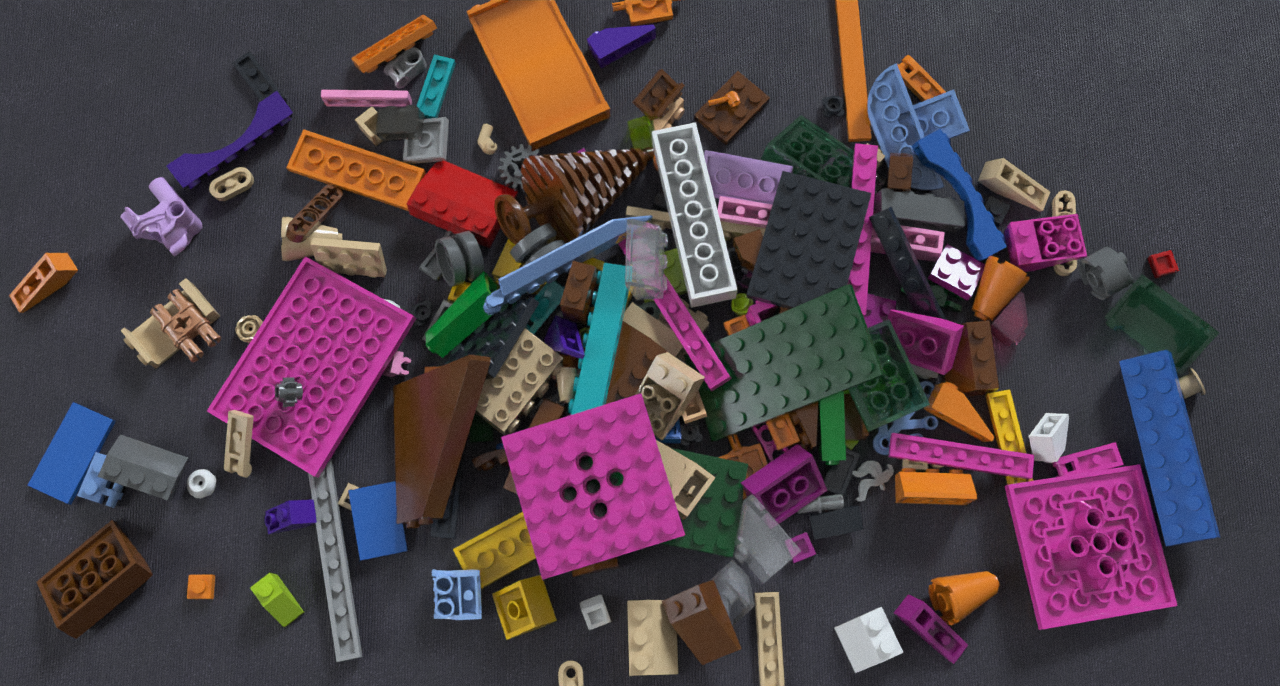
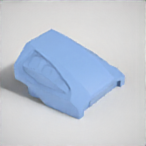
(457, 594)

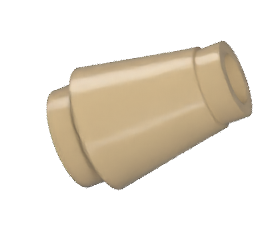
(565, 383)

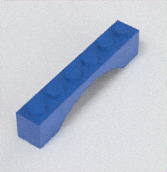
(982, 235)

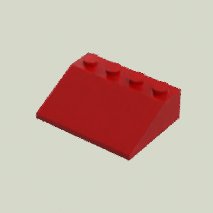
(458, 201)

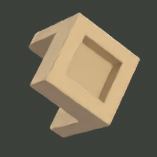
(367, 123)

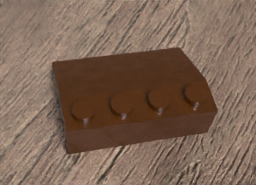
(631, 364)
(93, 580)

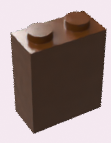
(579, 292)

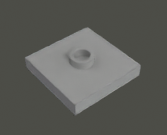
(431, 146)

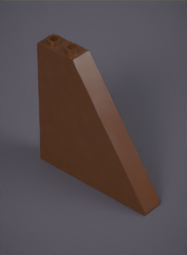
(430, 435)

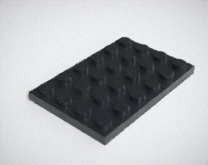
(808, 241)

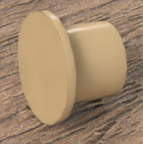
(1191, 384)

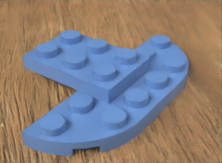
(901, 124)

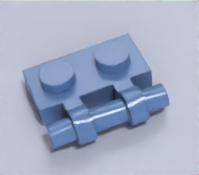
(96, 488)

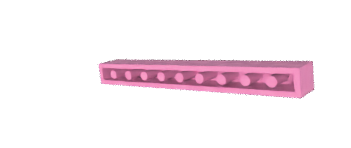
(925, 243)

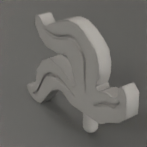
(876, 472)

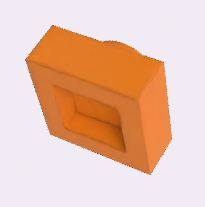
(201, 587)

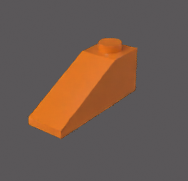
(44, 278)
(956, 409)

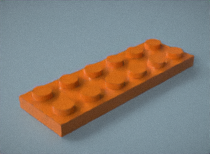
(354, 169)

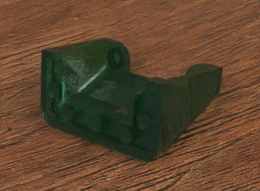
(1160, 322)

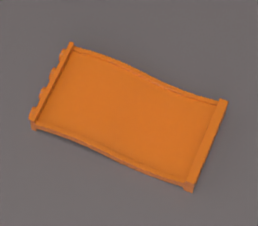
(539, 68)

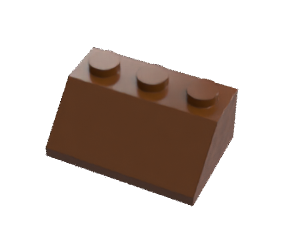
(974, 362)

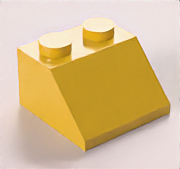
(524, 607)

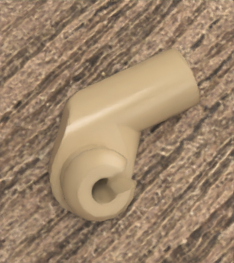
(485, 141)

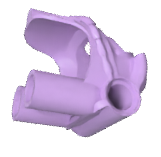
(168, 222)

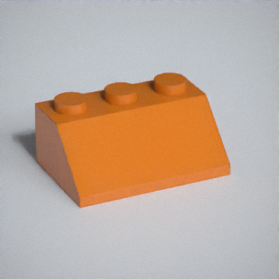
(934, 487)

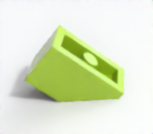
(277, 599)

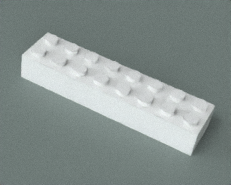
(693, 215)

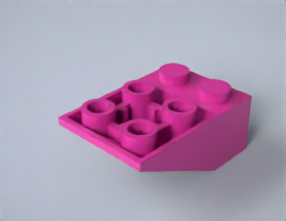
(1044, 242)

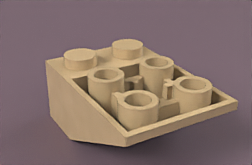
(668, 391)
(685, 478)

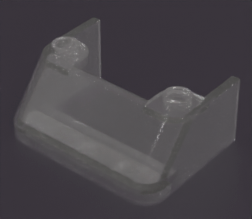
(761, 541)

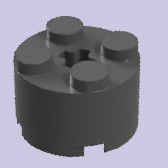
(1105, 272)

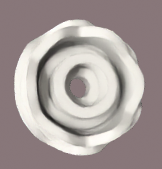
(208, 483)

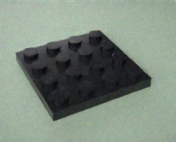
(497, 335)

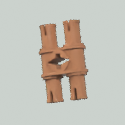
(195, 322)

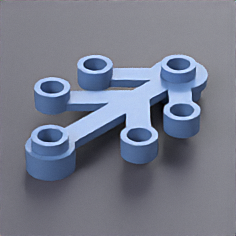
(902, 424)

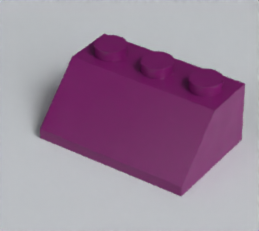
(786, 483)

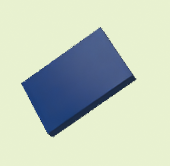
(376, 521)

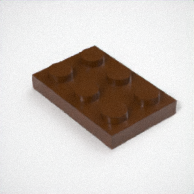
(728, 121)

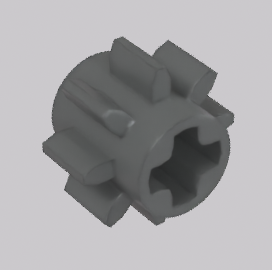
(288, 392)

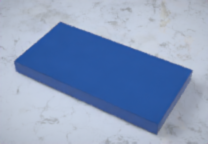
(71, 453)

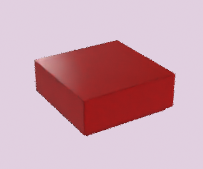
(1163, 264)

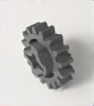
(514, 162)

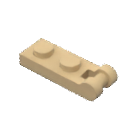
(238, 443)

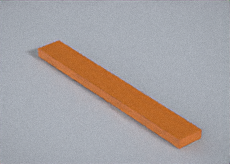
(853, 70)

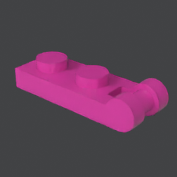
(1090, 460)

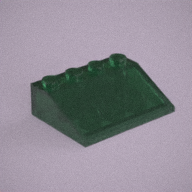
(811, 153)
(897, 391)

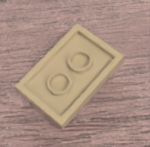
(349, 257)

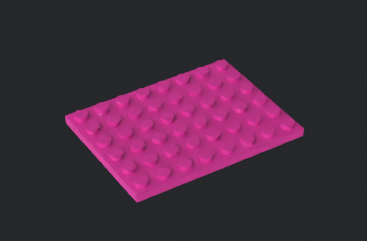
(331, 342)

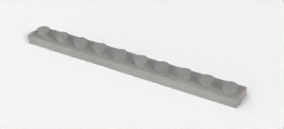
(335, 566)

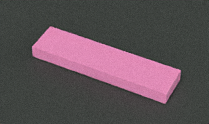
(365, 98)

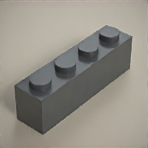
(922, 210)

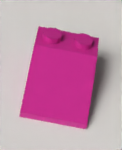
(927, 339)

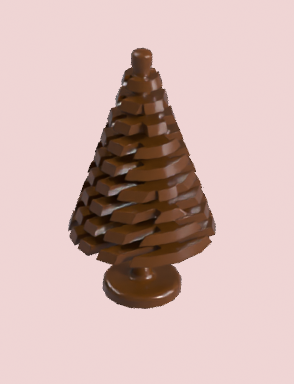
(569, 190)

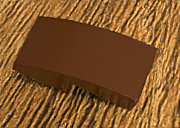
(487, 460)

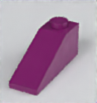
(930, 628)

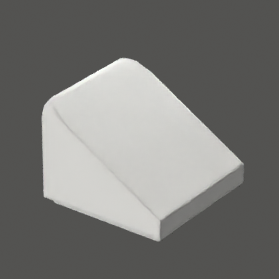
(595, 612)

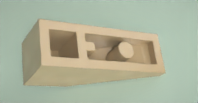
(1014, 184)

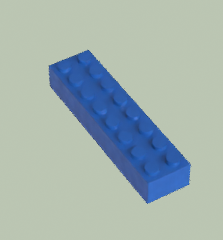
(1169, 449)

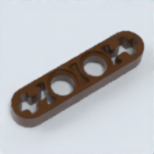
(315, 213)

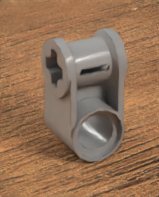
(404, 67)

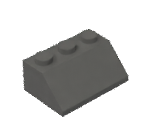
(143, 467)

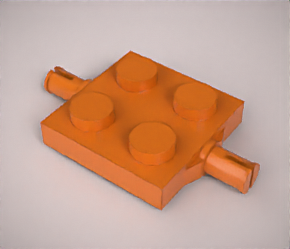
(645, 11)
(751, 455)

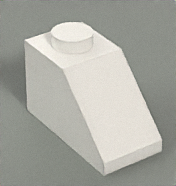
(1049, 437)

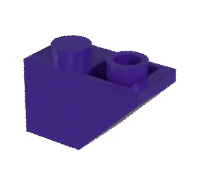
(290, 516)

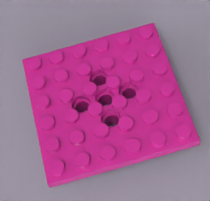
(548, 462)
(1070, 585)

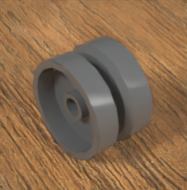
(536, 244)
(459, 258)

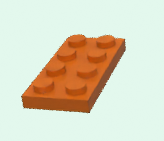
(387, 48)

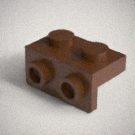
(658, 95)

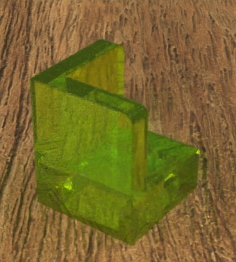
(640, 132)

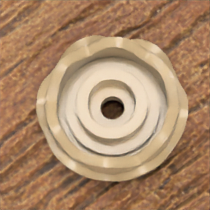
(245, 324)

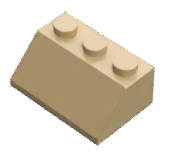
(651, 639)

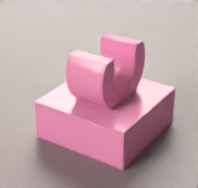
(394, 367)

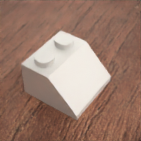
(868, 640)

